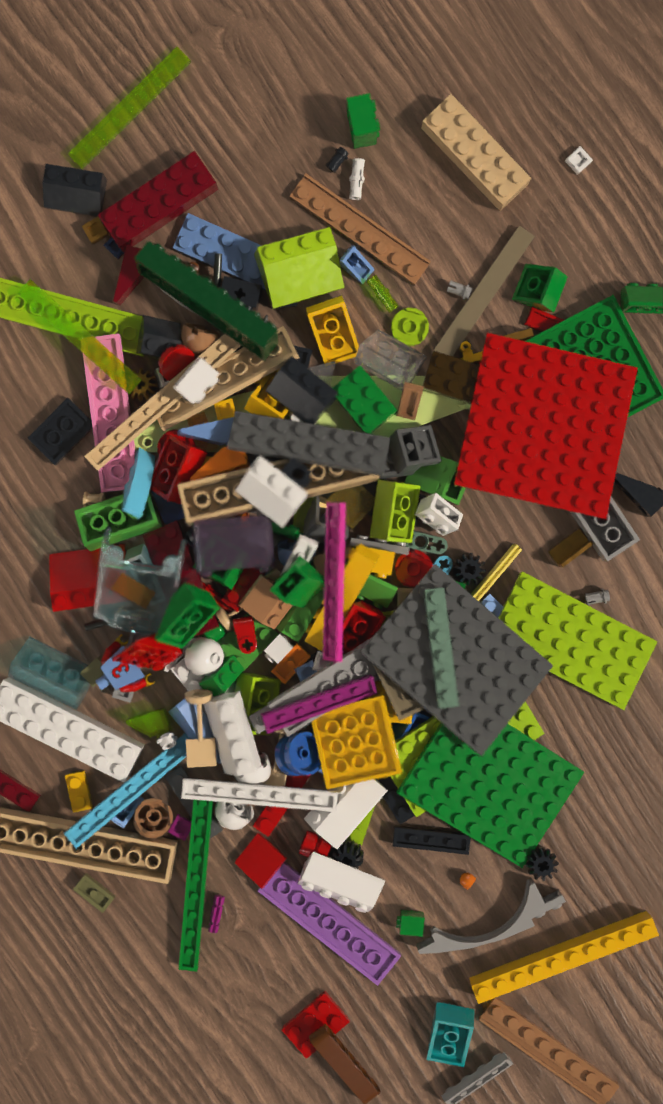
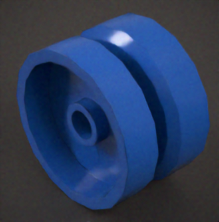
(297, 754)

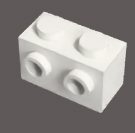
(439, 514)

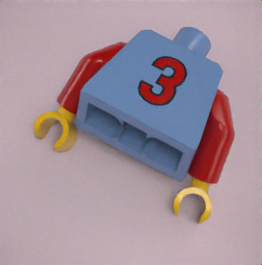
(122, 677)

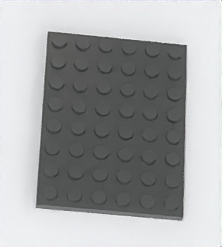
(490, 661)

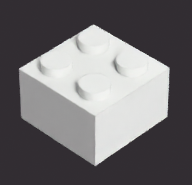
(196, 380)

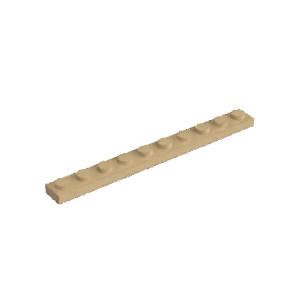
(154, 407)

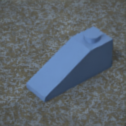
(212, 432)

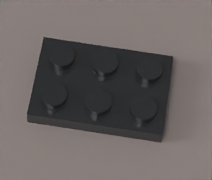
(61, 431)

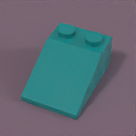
(450, 1034)

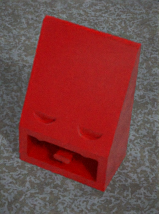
(148, 654)

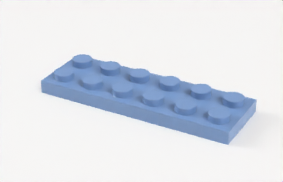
(203, 239)

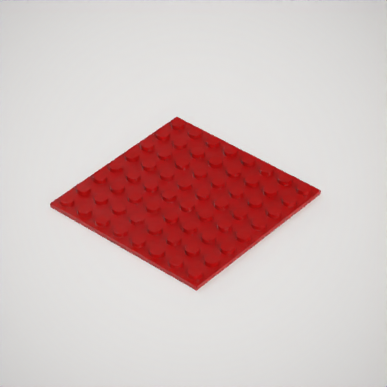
(546, 426)

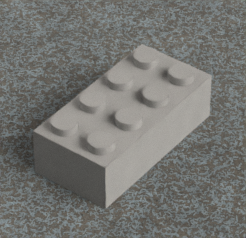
(608, 535)

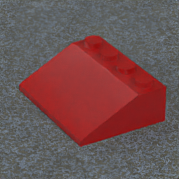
(75, 578)

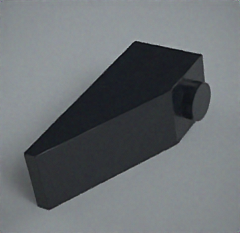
(644, 496)

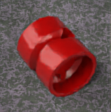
(312, 843)

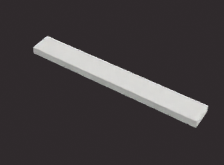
(259, 794)

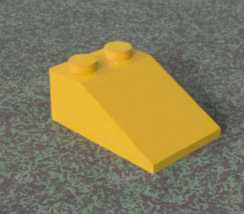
(333, 330)

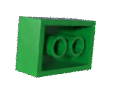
(364, 400)

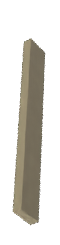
(485, 292)

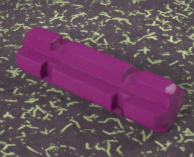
(216, 913)

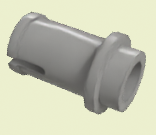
(461, 290)
(597, 597)

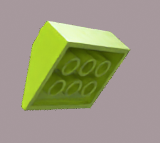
(300, 267)

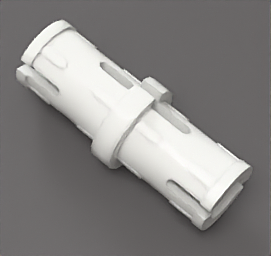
(356, 179)

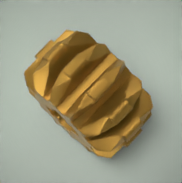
(148, 385)

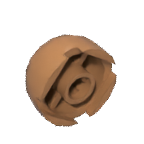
(198, 338)
(152, 818)

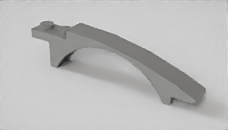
(531, 907)

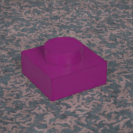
(181, 827)

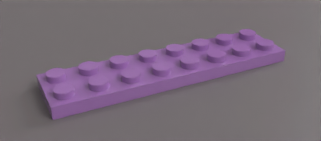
(331, 925)

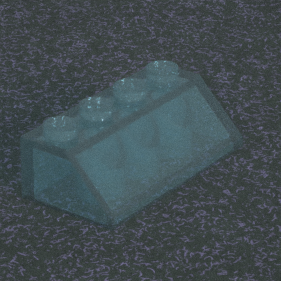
(50, 672)

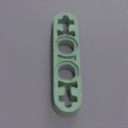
(432, 549)

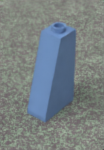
(186, 717)

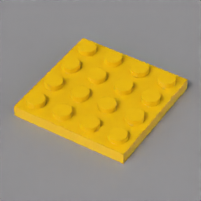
(356, 743)

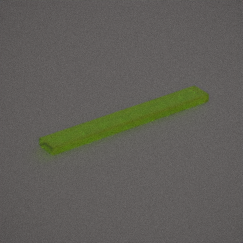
(129, 107)
(79, 336)

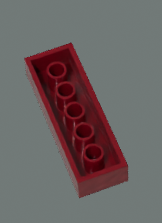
(158, 201)

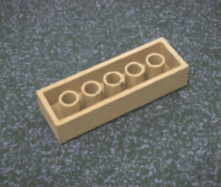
(475, 152)

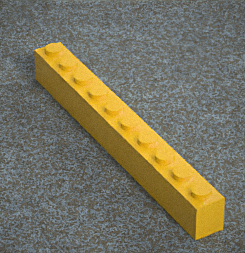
(563, 956)

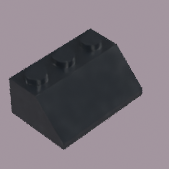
(73, 190)
(301, 391)

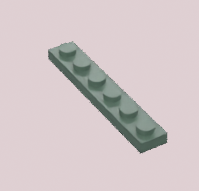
(441, 648)

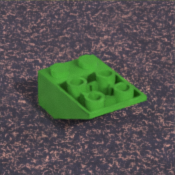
(438, 479)

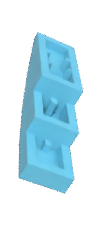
(139, 483)

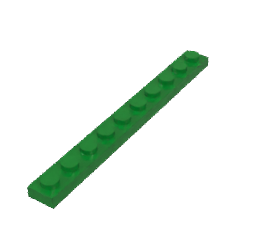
(195, 885)

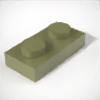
(94, 892)

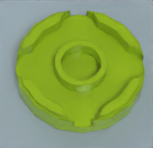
(410, 326)

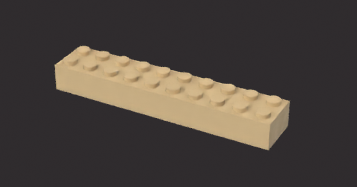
(217, 498)
(105, 851)

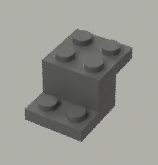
(410, 450)

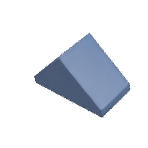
(356, 265)

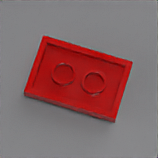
(319, 1012)

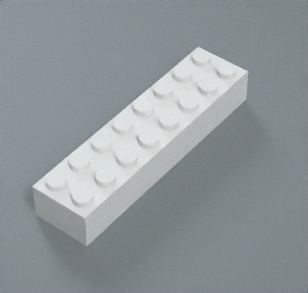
(68, 730)

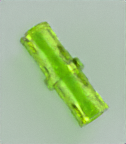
(382, 293)

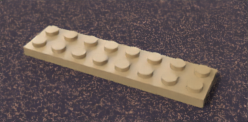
(235, 373)

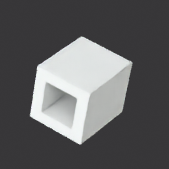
(278, 649)

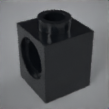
(294, 465)

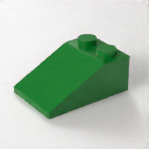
(186, 615)

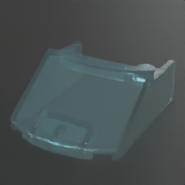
(119, 610)

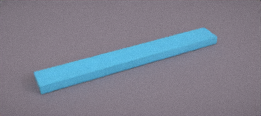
(127, 793)

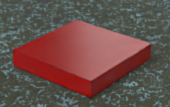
(260, 860)

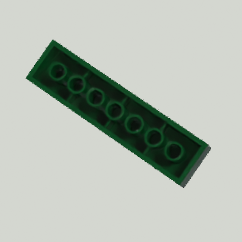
(207, 300)

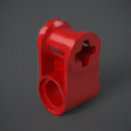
(245, 629)

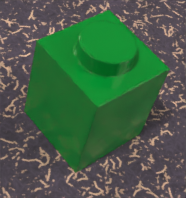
(410, 923)

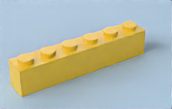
(355, 575)

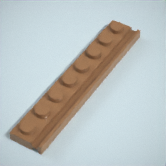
(360, 229)
(548, 1051)

